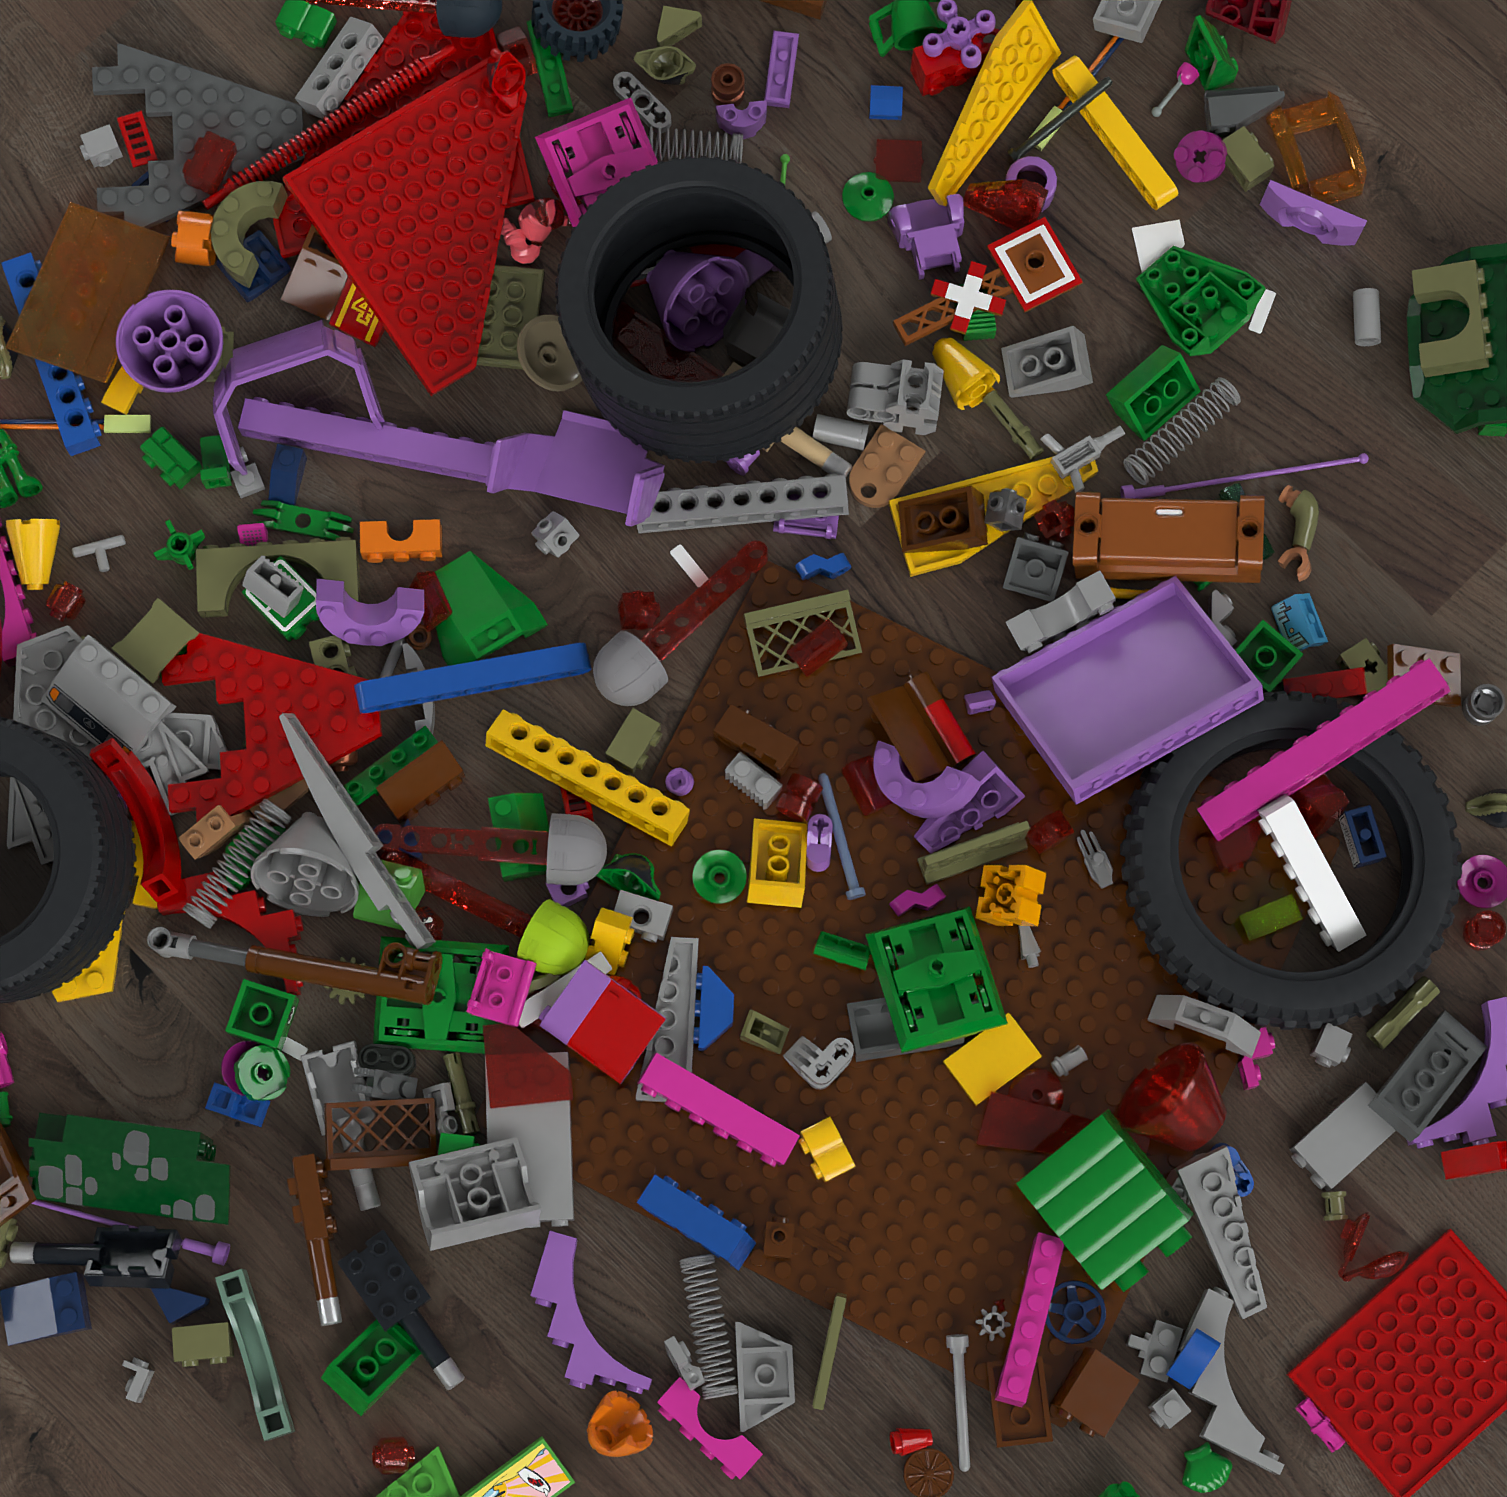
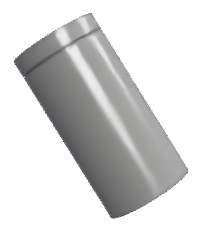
(1366, 317)
(840, 432)

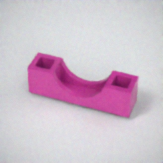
(736, 1454)

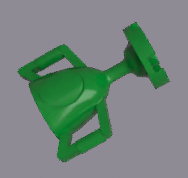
(909, 24)

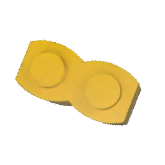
(826, 1149)

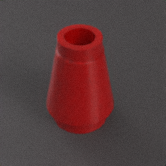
(909, 1440)

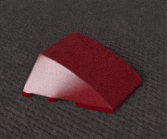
(1258, 17)

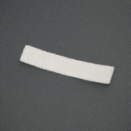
(536, 1004)

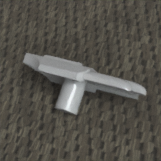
(1097, 862)

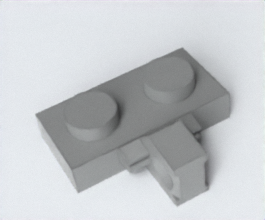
(1157, 1349)
(681, 1360)

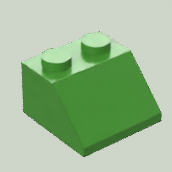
(409, 881)

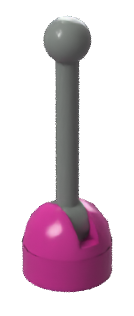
(1186, 75)

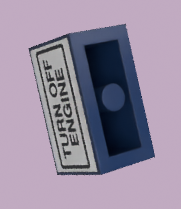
(1362, 836)

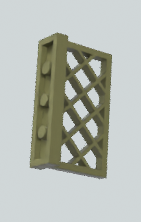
(794, 611)
(974, 852)

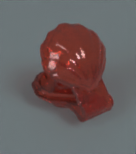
(1377, 1269)

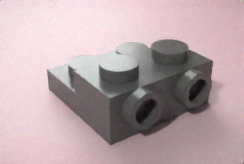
(1036, 567)

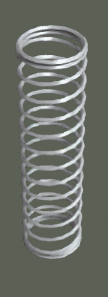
(1235, 401)

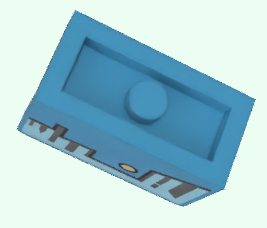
(1299, 621)

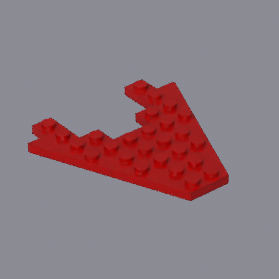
(268, 687)

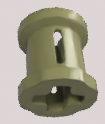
(1334, 1206)

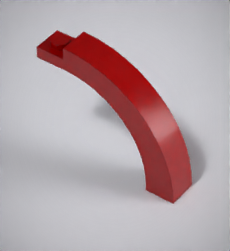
(154, 825)

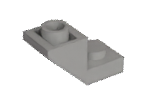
(1218, 610)

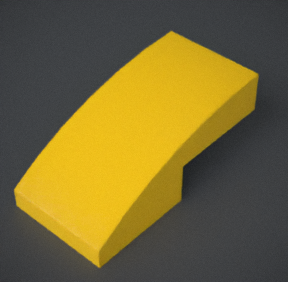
(121, 392)

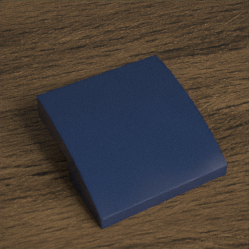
(270, 270)

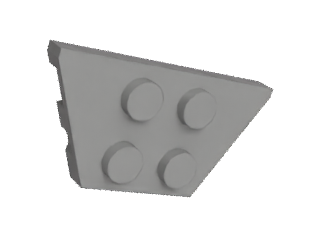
(200, 735)
(763, 1375)

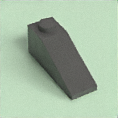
(1231, 112)

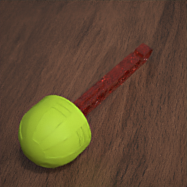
(550, 938)

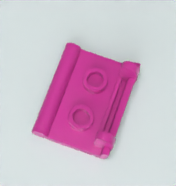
(501, 988)

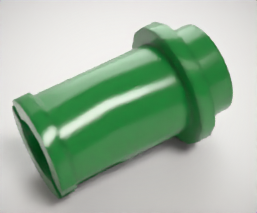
(5, 1117)

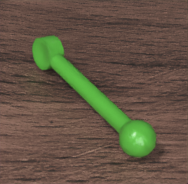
(784, 160)

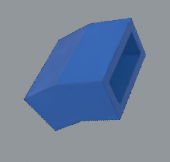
(886, 102)

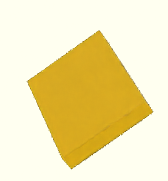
(992, 1059)

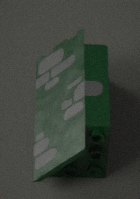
(129, 1168)

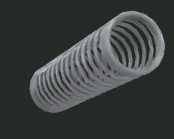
(736, 145)
(204, 915)
(718, 1391)

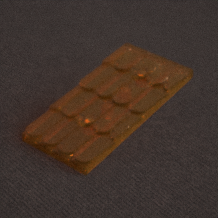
(84, 289)

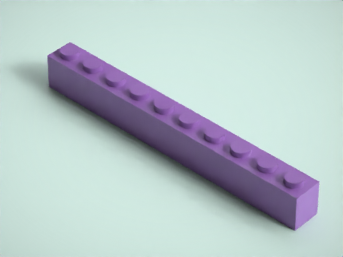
(364, 441)

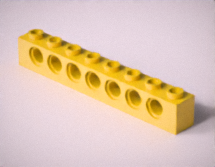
(592, 789)

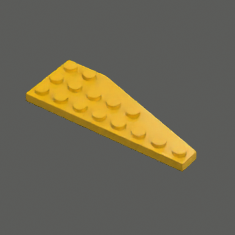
(1010, 73)
(1033, 481)

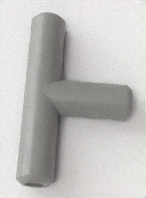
(99, 549)

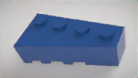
(697, 1221)

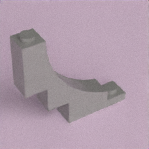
(1226, 1422)

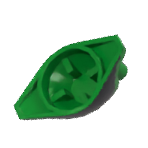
(631, 874)

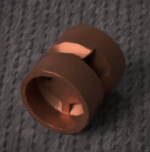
(727, 85)

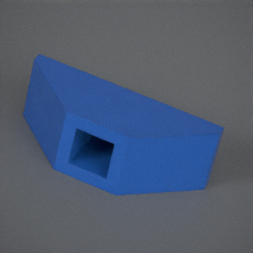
(713, 1009)

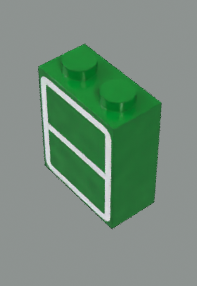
(303, 614)

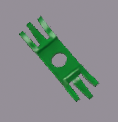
(287, 516)

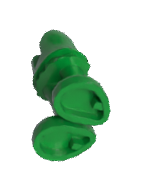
(26, 485)

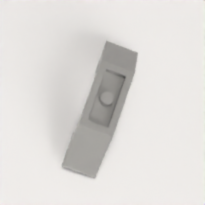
(1206, 1019)

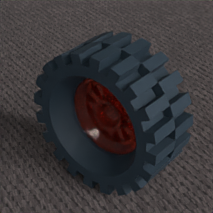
(585, 34)

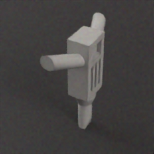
(1070, 460)

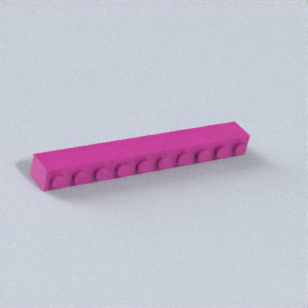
(1324, 748)

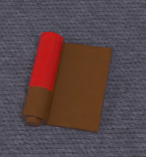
(922, 726)

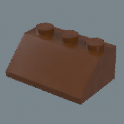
(421, 782)

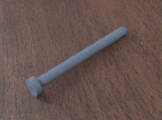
(840, 839)

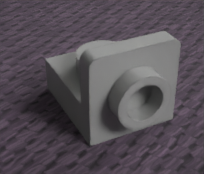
(138, 1384)

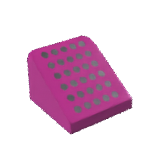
(252, 533)

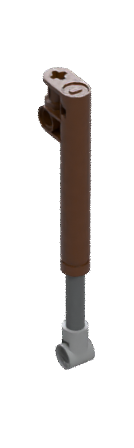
(409, 980)

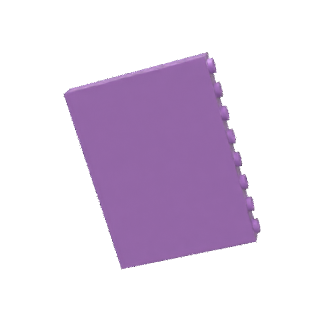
(1127, 689)

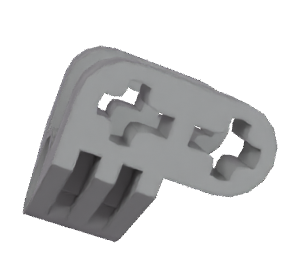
(809, 1058)

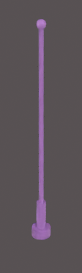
(1129, 492)
(219, 1252)

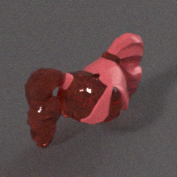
(535, 224)

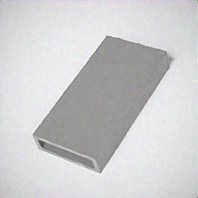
(546, 1147)

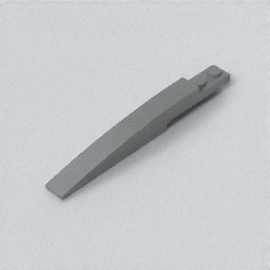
(353, 833)

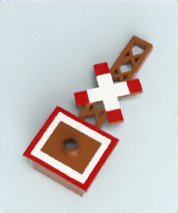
(1028, 284)

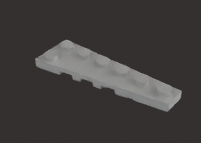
(677, 1004)
(1217, 1206)

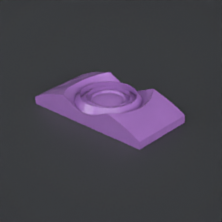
(1311, 215)

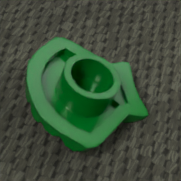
(1205, 1469)

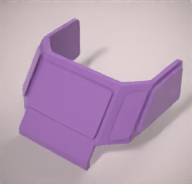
(280, 354)
(580, 464)

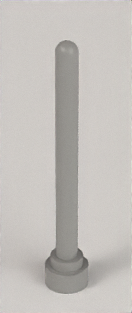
(957, 1346)

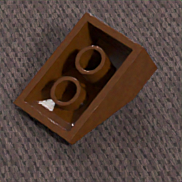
(943, 521)

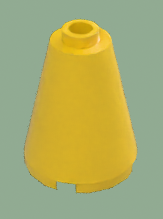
(964, 373)
(33, 549)

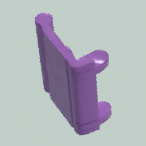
(818, 527)

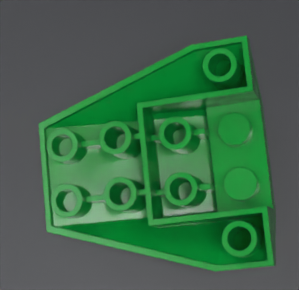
(1199, 299)
(484, 611)

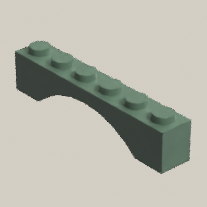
(255, 1350)

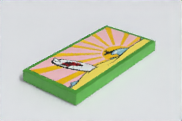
(528, 1474)

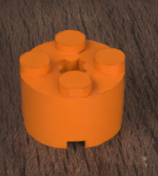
(194, 239)

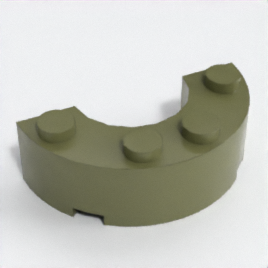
(234, 218)

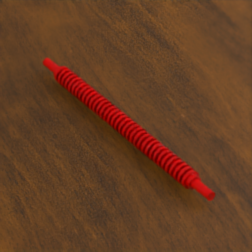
(421, 68)

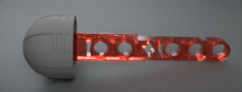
(631, 669)
(571, 848)

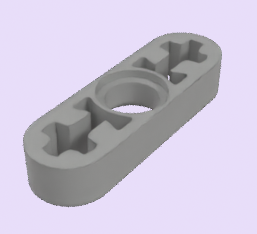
(644, 113)

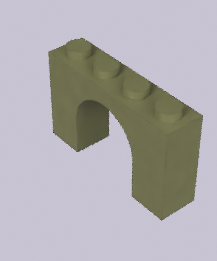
(1469, 348)

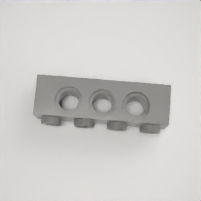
(339, 68)

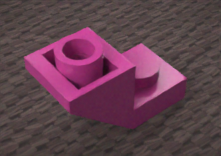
(1249, 1072)

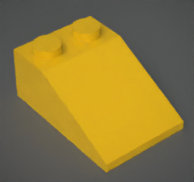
(777, 863)

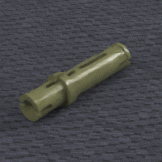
(1019, 432)
(461, 1094)

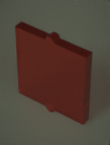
(898, 160)

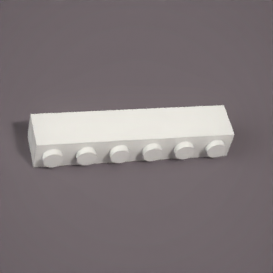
(1312, 873)

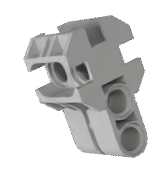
(885, 394)

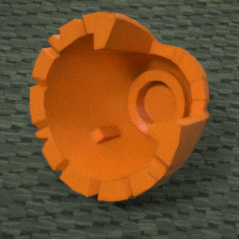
(619, 1426)

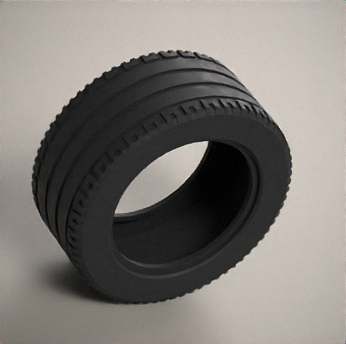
(89, 868)

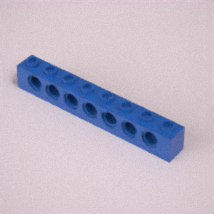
(75, 438)

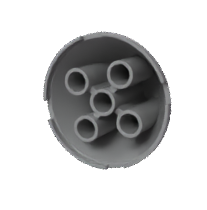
(306, 870)

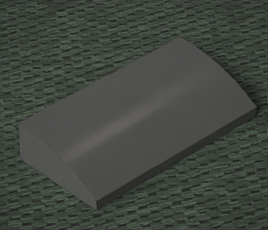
(874, 1032)

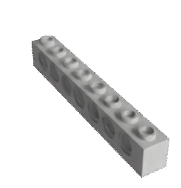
(755, 510)

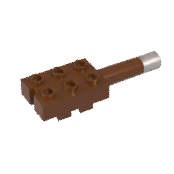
(318, 1228)

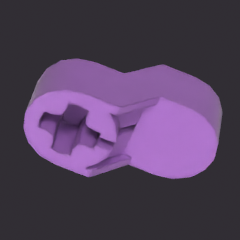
(817, 854)

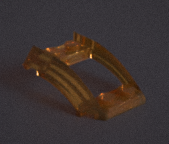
(1312, 116)

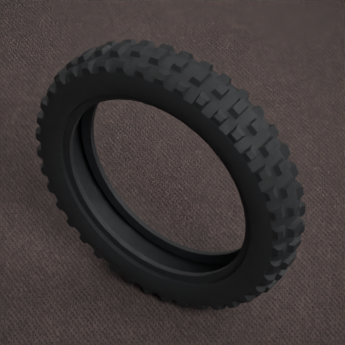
(1268, 994)

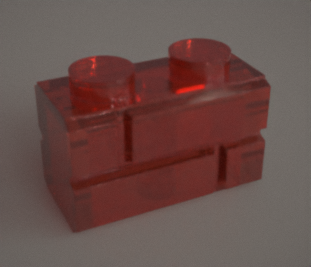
(209, 163)

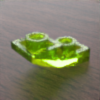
(1270, 917)

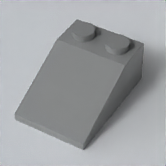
(1047, 363)

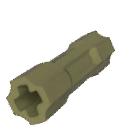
(1398, 1017)

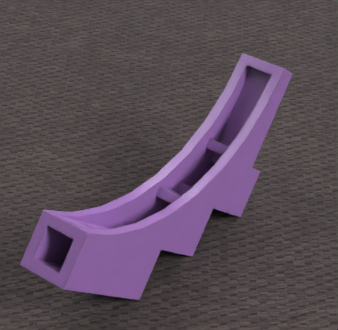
(1472, 1114)
(556, 1285)

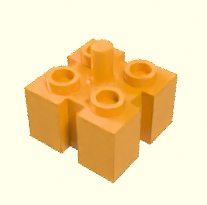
(1011, 895)

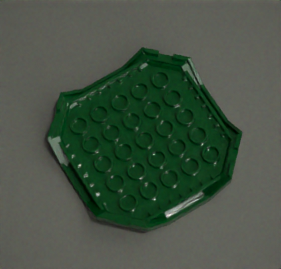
(1470, 396)

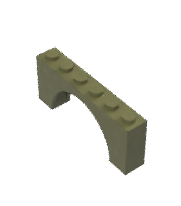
(224, 568)

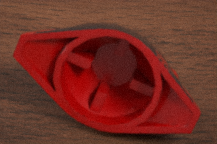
(506, 77)

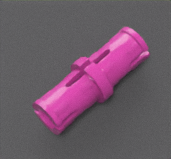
(1320, 1424)

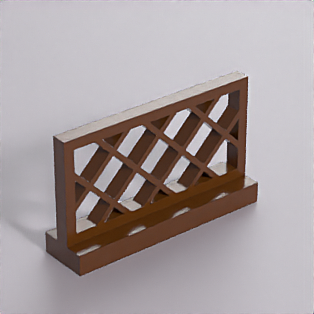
(374, 1158)

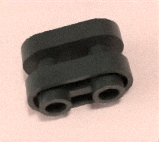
(387, 1058)

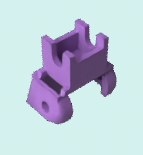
(930, 231)

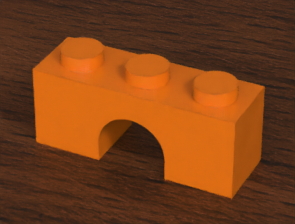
(423, 543)

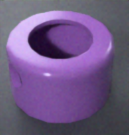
(1040, 166)

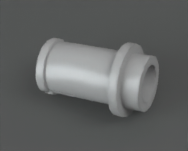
(1068, 1061)

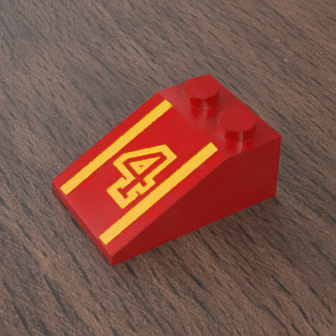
(356, 317)

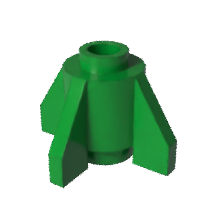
(176, 543)

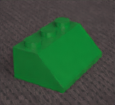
(1153, 392)
(519, 812)

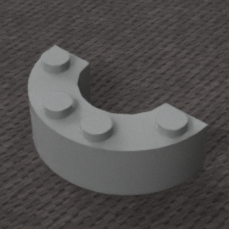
(1063, 615)

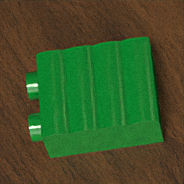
(1108, 1203)

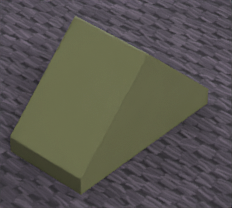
(676, 25)
(764, 1032)

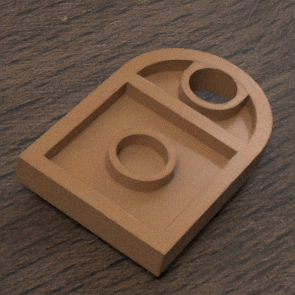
(884, 466)

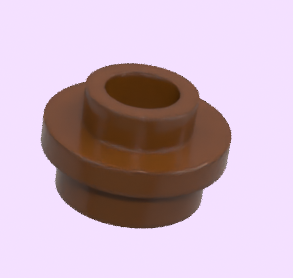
(426, 635)

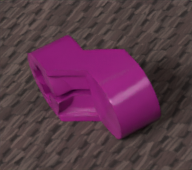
(911, 899)

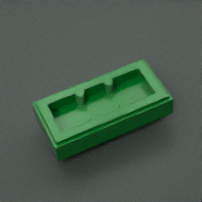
(842, 950)

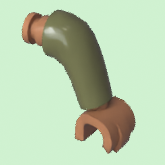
(1306, 514)

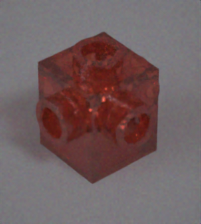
(1048, 519)
(638, 610)

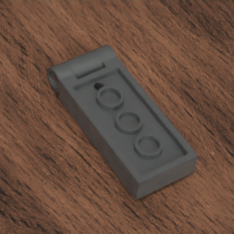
(1427, 1076)

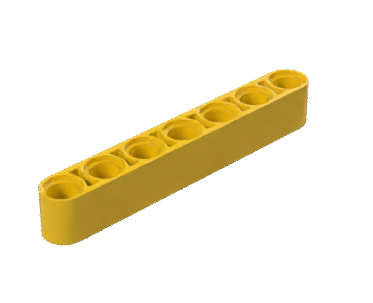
(1117, 134)

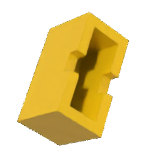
(610, 936)

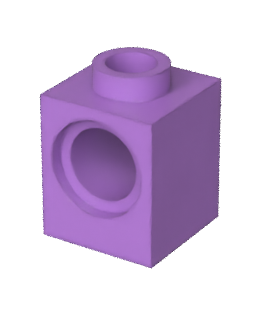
(567, 900)

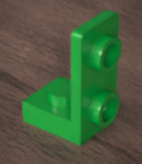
(215, 463)

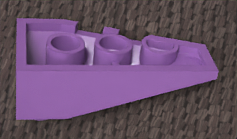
(994, 798)

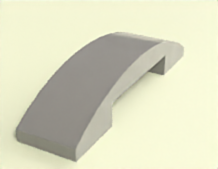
(414, 664)

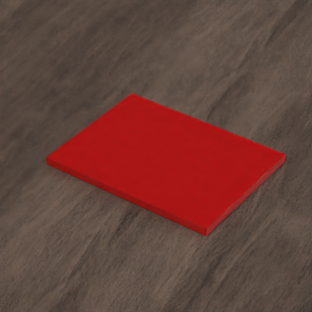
(1415, 1367)

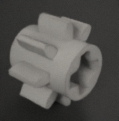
(998, 1317)

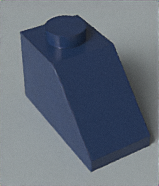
(286, 474)

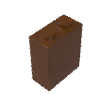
(1094, 1393)

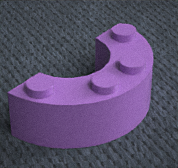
(364, 622)
(926, 800)

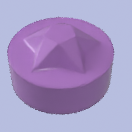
(679, 781)

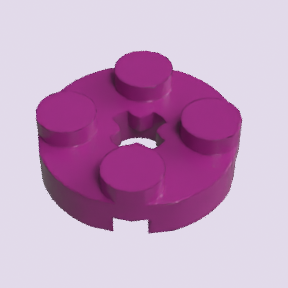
(1186, 156)

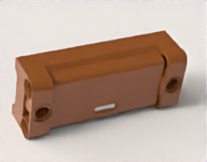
(1169, 538)

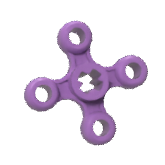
(959, 33)

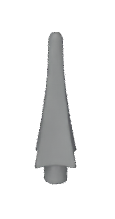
(1028, 946)

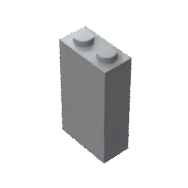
(1342, 1139)

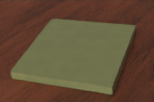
(511, 305)

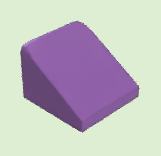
(979, 702)

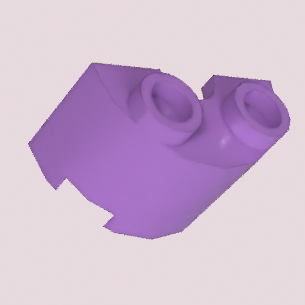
(742, 121)

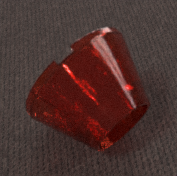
(1175, 1100)

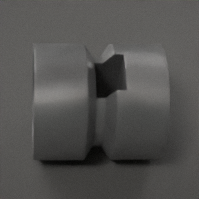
(1483, 704)

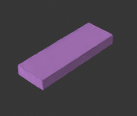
(781, 69)

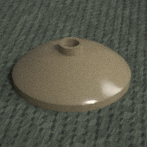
(544, 338)

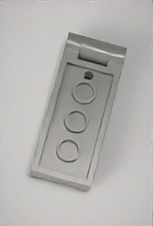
(1126, 18)

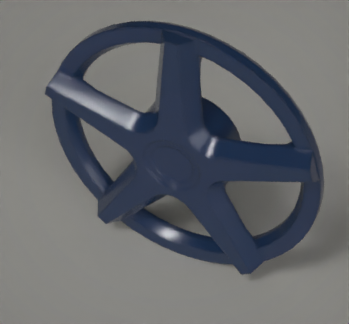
(1075, 1312)

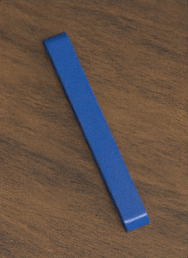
(472, 677)

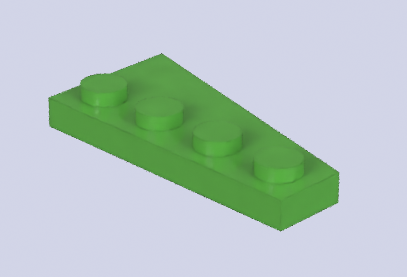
(425, 1479)

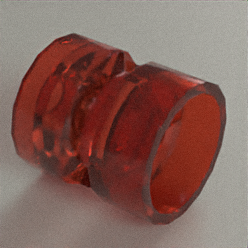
(795, 806)
(1484, 930)

